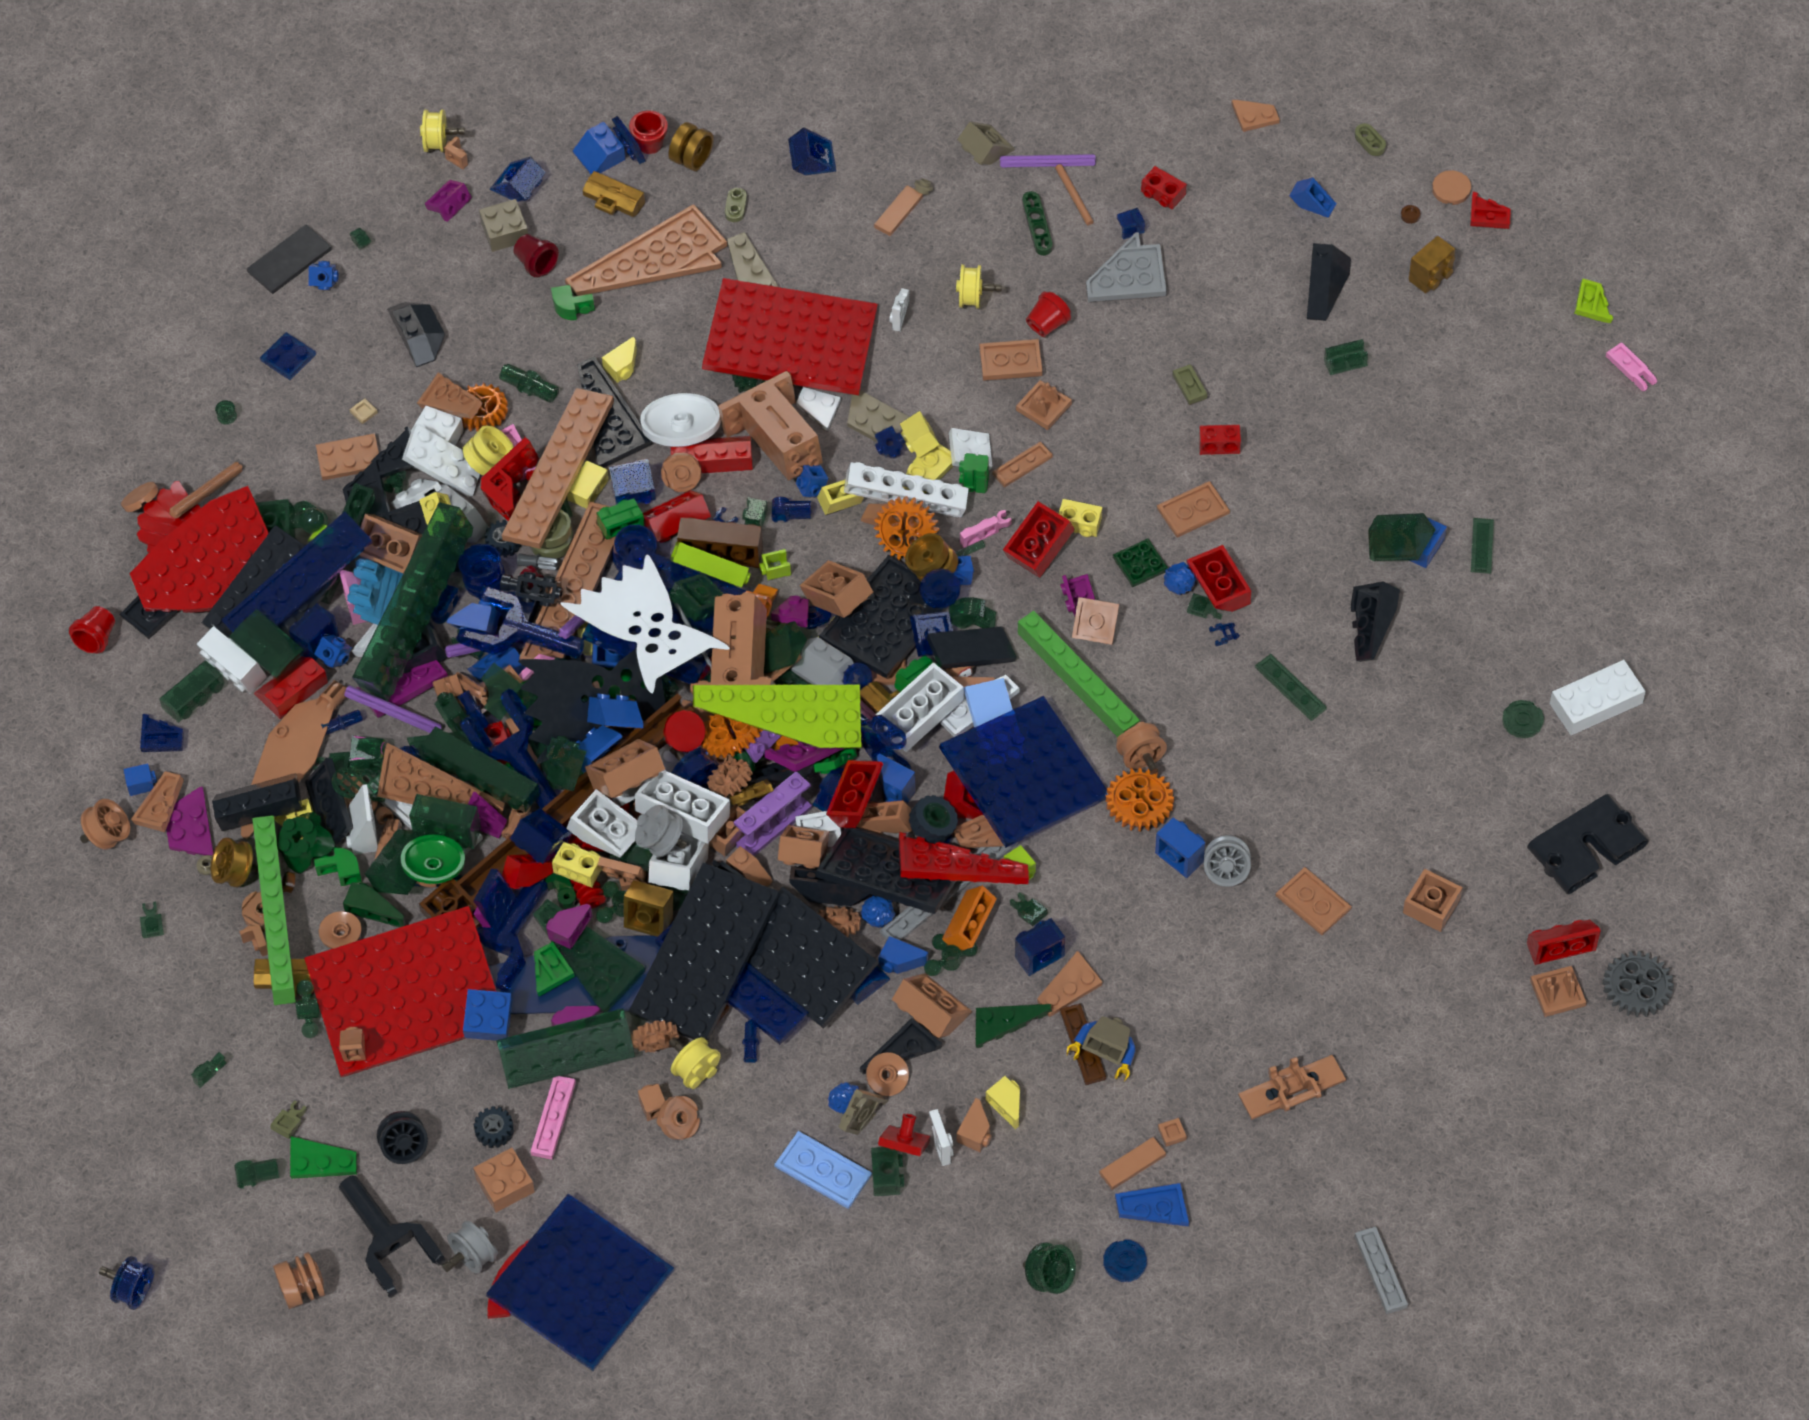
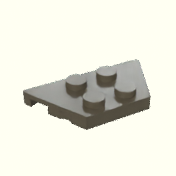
(871, 416)
(860, 1111)

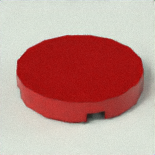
(684, 731)

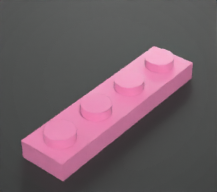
(553, 1117)

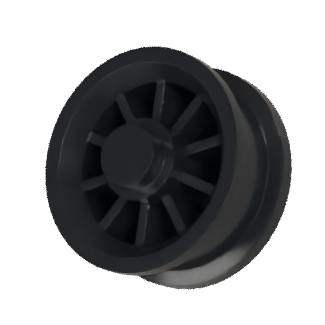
(402, 1137)

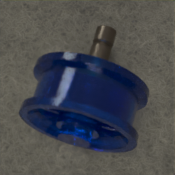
(694, 766)
(130, 1282)

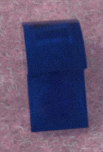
(827, 789)

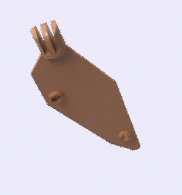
(297, 740)

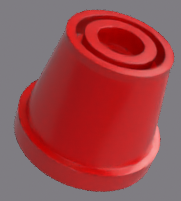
(649, 130)
(1048, 314)
(92, 630)

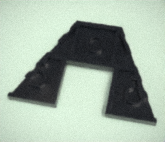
(383, 465)

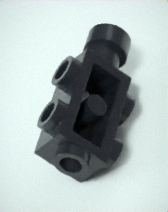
(538, 592)

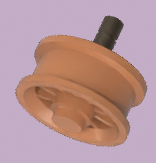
(104, 824)

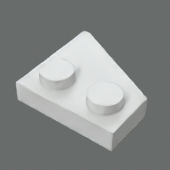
(818, 406)
(415, 492)
(942, 1140)

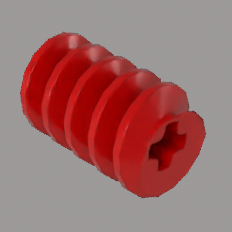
(589, 895)

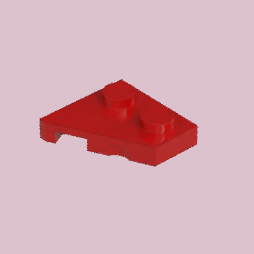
(1488, 213)

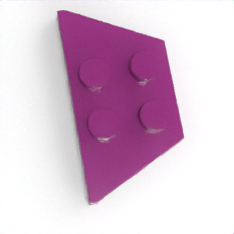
(189, 825)

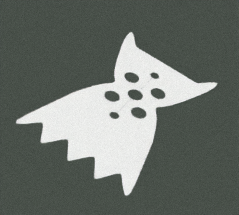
(646, 593)

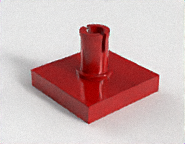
(904, 1138)

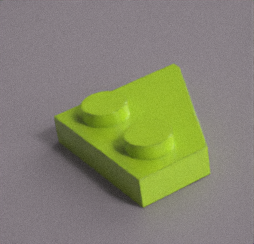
(1592, 302)

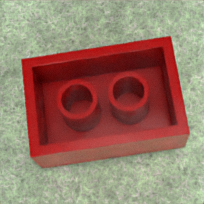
(1038, 539)

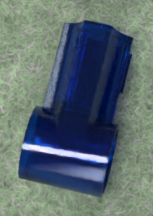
(783, 509)

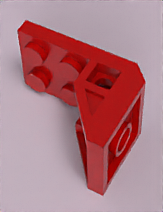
(499, 480)

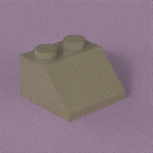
(984, 143)

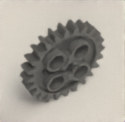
(1632, 999)

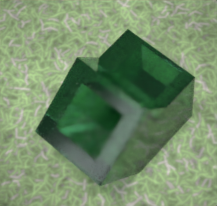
(360, 238)

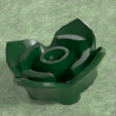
(315, 841)

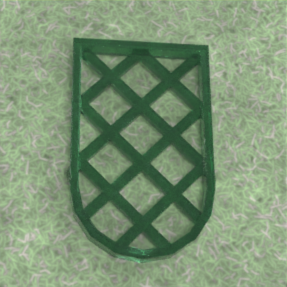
(368, 773)

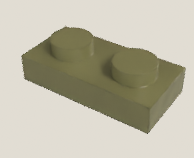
(1189, 384)

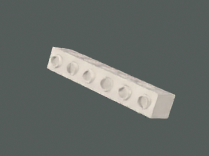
(877, 490)

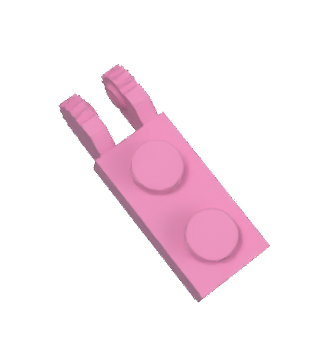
(1631, 366)

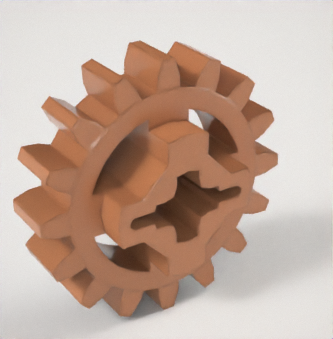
(730, 778)
(842, 919)
(654, 1036)

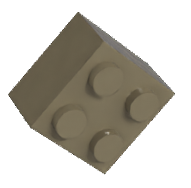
(503, 224)

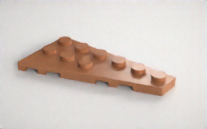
(406, 776)

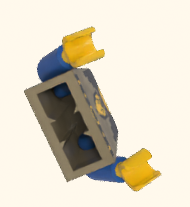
(1108, 1040)

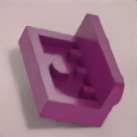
(1076, 588)

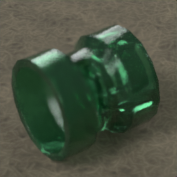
(395, 481)

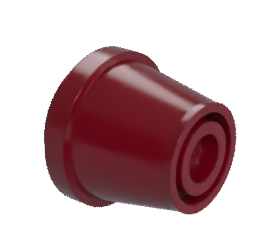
(536, 255)

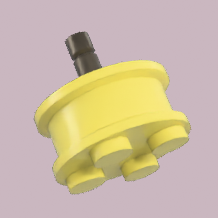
(694, 1061)

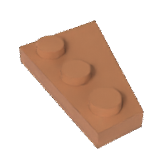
(159, 803)

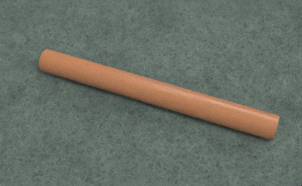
(1074, 195)

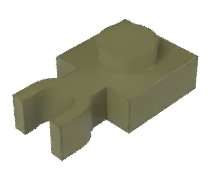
(288, 1122)

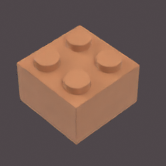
(803, 846)
(1432, 900)
(504, 1179)

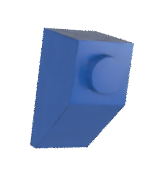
(1312, 197)
(900, 956)

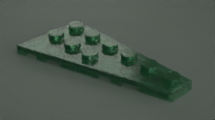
(596, 962)

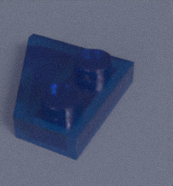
(160, 736)

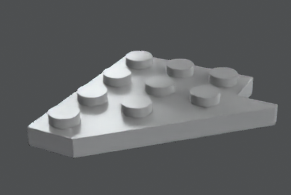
(1129, 274)

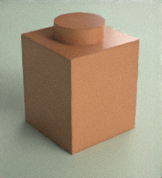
(651, 1100)

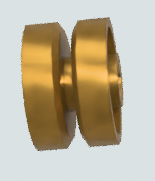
(690, 146)
(930, 553)

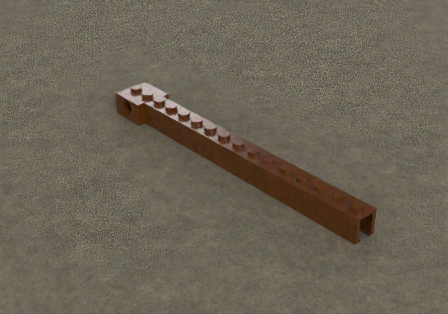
(460, 894)

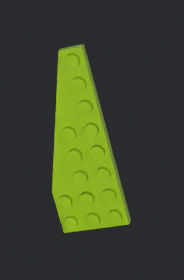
(806, 713)

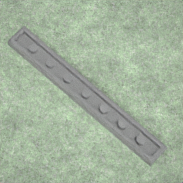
(912, 917)

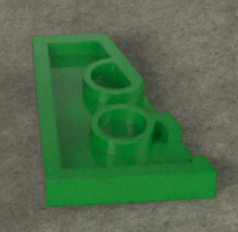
(320, 1160)

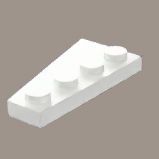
(960, 719)

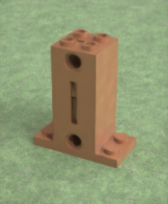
(774, 425)
(742, 627)

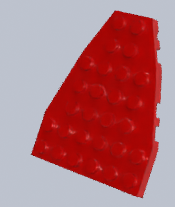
(201, 555)

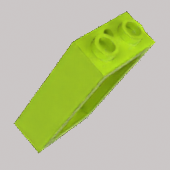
(710, 564)

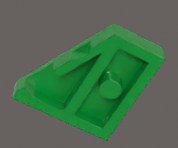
(834, 760)
(550, 968)

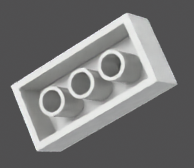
(1597, 697)
(923, 704)
(699, 808)

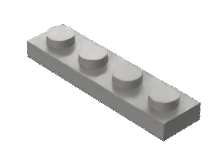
(1381, 1270)

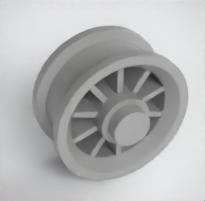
(1227, 860)

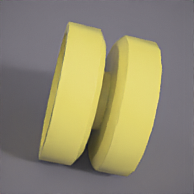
(486, 449)

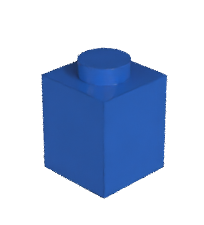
(139, 779)

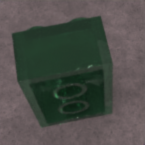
(447, 819)

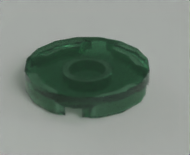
(1528, 722)

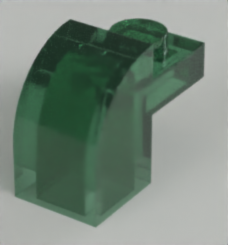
(971, 611)

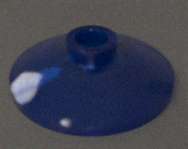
(817, 617)

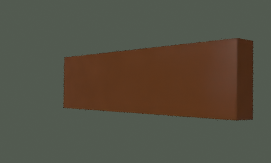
(1088, 1062)

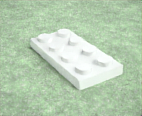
(440, 460)

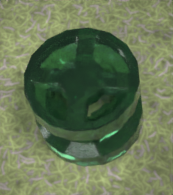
(222, 416)

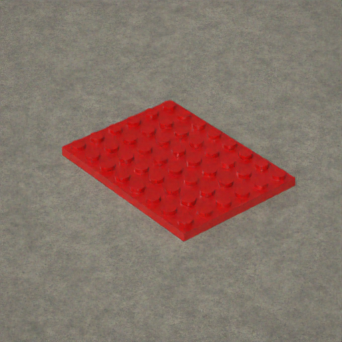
(778, 329)
(401, 987)

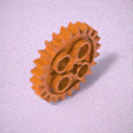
(889, 526)
(719, 737)
(1126, 809)

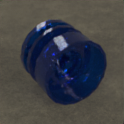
(627, 538)
(481, 567)

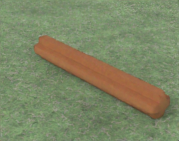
(468, 684)

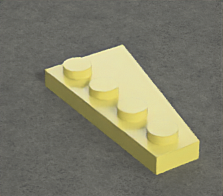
(932, 464)

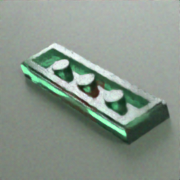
(1290, 687)

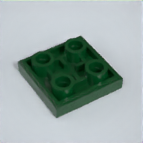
(1140, 562)

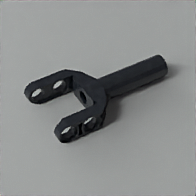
(386, 1236)

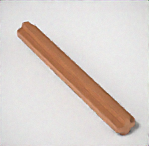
(205, 490)

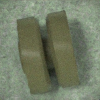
(558, 538)

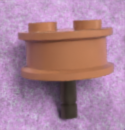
(1141, 746)

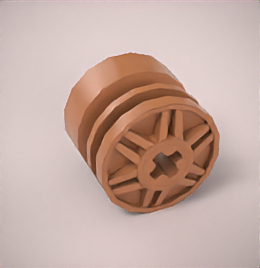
(299, 1280)

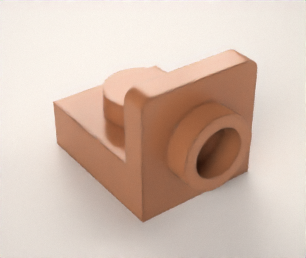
(455, 154)
(448, 684)
(255, 934)

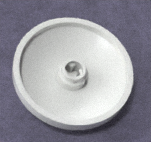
(680, 419)

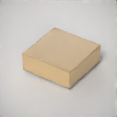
(363, 411)

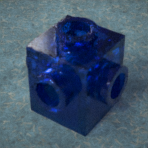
(889, 435)

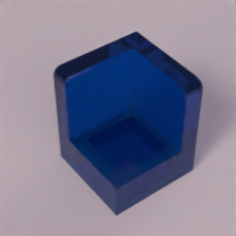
(1131, 222)

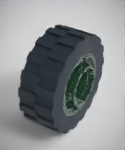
(933, 819)

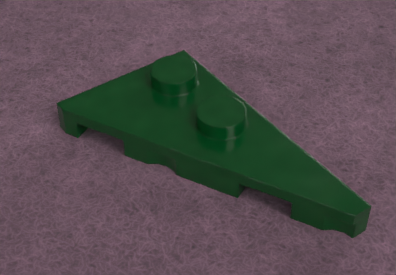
(998, 1021)

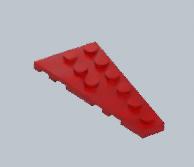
(955, 863)

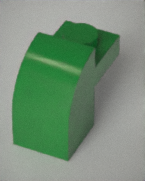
(567, 305)
(343, 862)

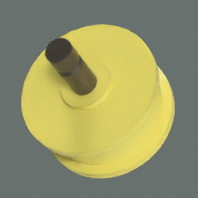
(435, 130)
(971, 286)

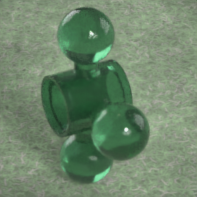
(611, 890)
(933, 967)
(307, 1008)

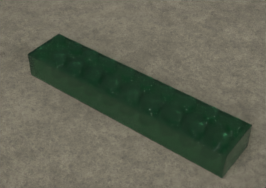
(413, 601)

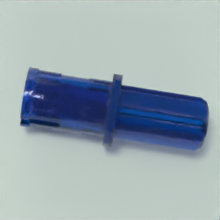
(473, 709)
(343, 721)
(750, 1043)

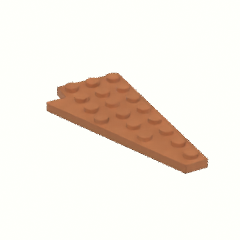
(669, 250)

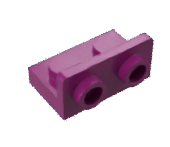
(449, 199)

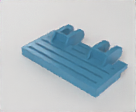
(374, 591)

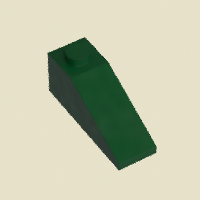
(369, 904)

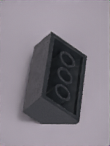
(262, 799)

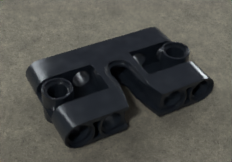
(1593, 825)

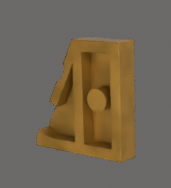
(756, 790)

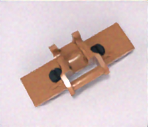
(1273, 1093)

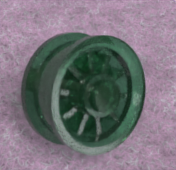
(1050, 1268)

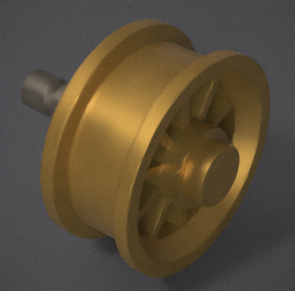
(232, 862)

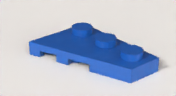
(1154, 1204)

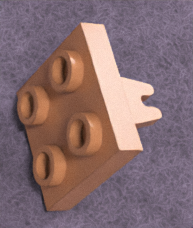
(1043, 404)
(1558, 991)

